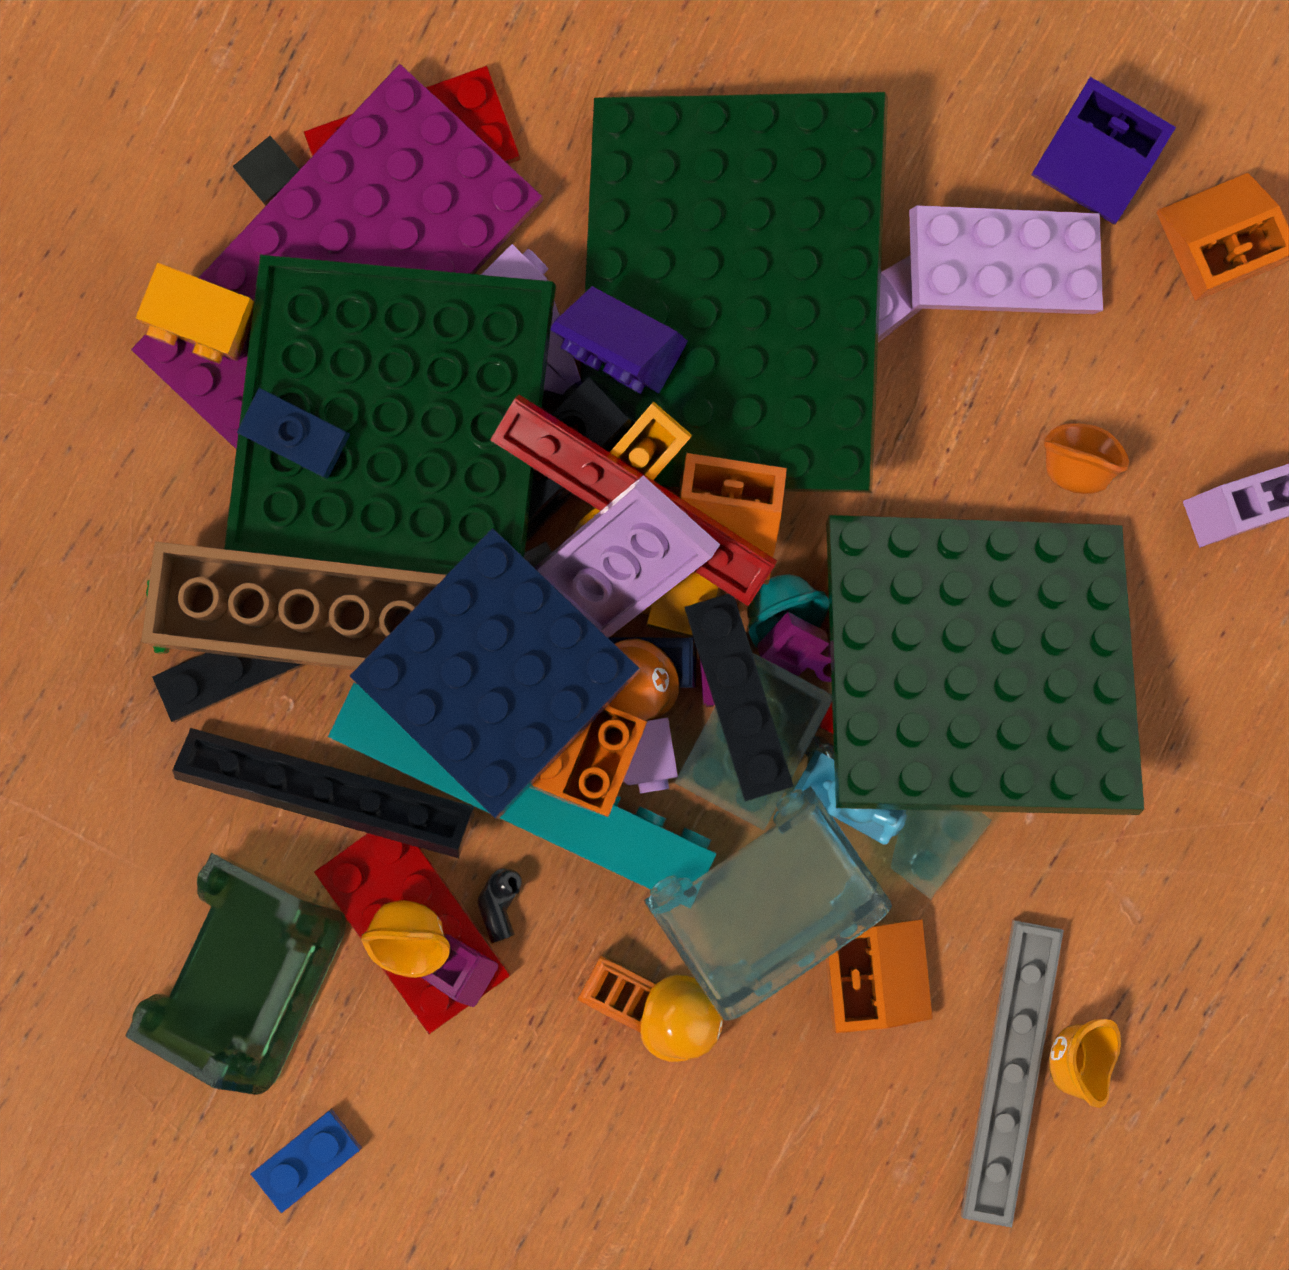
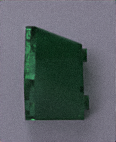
(242, 981)

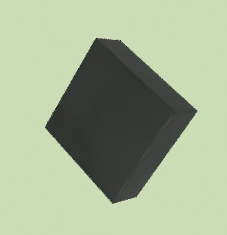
(266, 169)

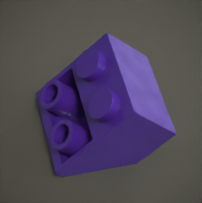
(1103, 150)
(628, 342)

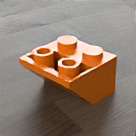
(1226, 235)
(737, 495)
(594, 763)
(880, 979)

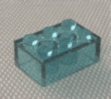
(796, 713)

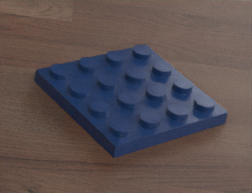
(495, 673)

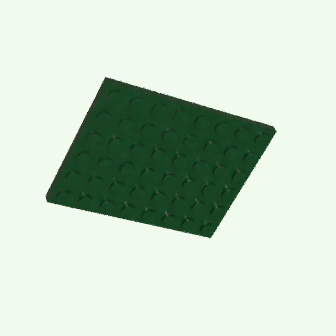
(764, 250)

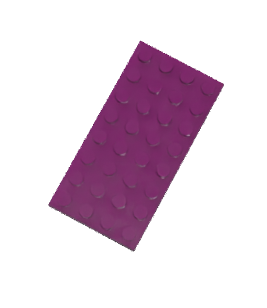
(386, 189)

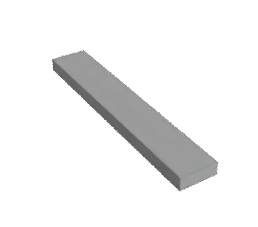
(1011, 1073)

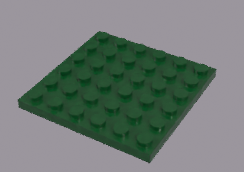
(419, 382)
(982, 666)

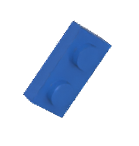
(306, 1161)

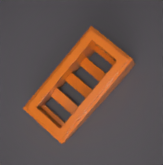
(595, 981)

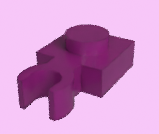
(797, 645)

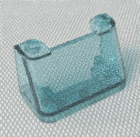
(770, 907)

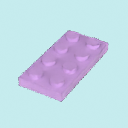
(1005, 260)
(627, 556)

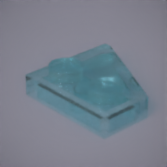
(935, 845)

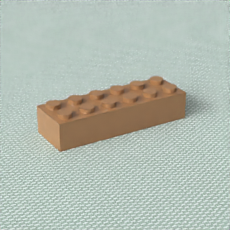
(275, 605)

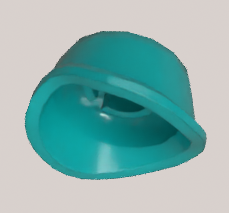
(784, 595)

